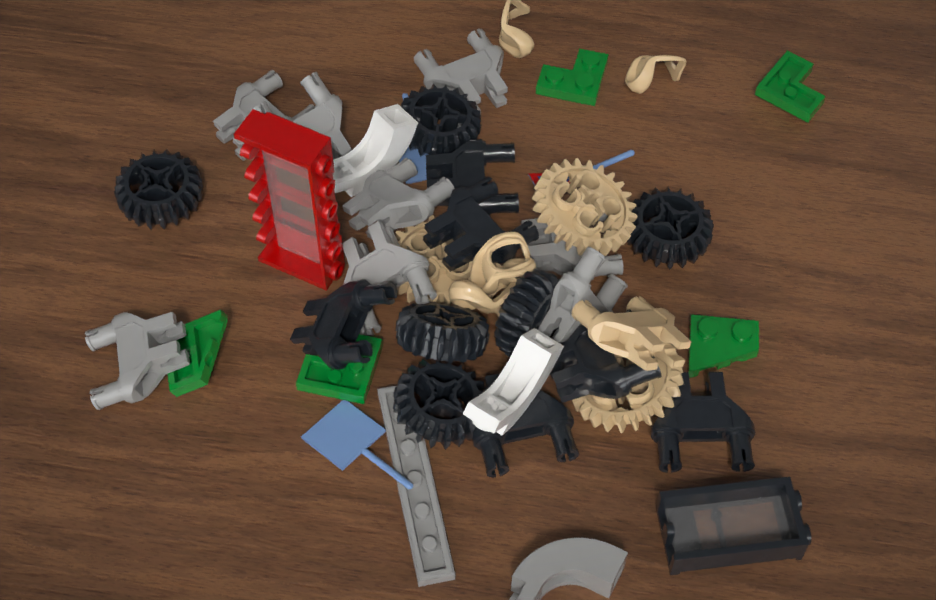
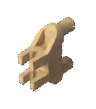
(635, 333)

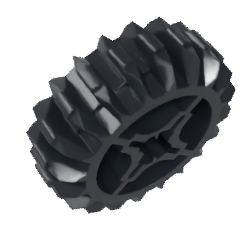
(458, 119)
(158, 186)
(674, 219)
(524, 308)
(442, 332)
(439, 391)

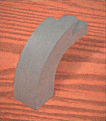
(569, 562)

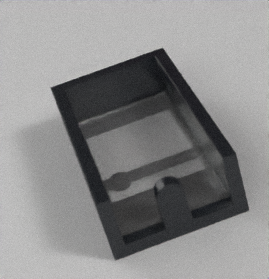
(732, 524)

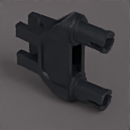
(466, 168)
(471, 227)
(340, 322)
(590, 370)
(541, 418)
(704, 420)

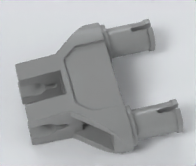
(471, 74)
(246, 98)
(324, 117)
(394, 203)
(555, 258)
(384, 265)
(575, 287)
(145, 355)

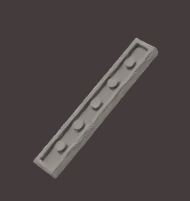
(420, 504)

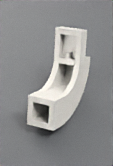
(380, 149)
(516, 385)

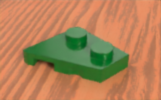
(720, 342)
(202, 343)

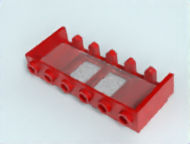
(294, 197)

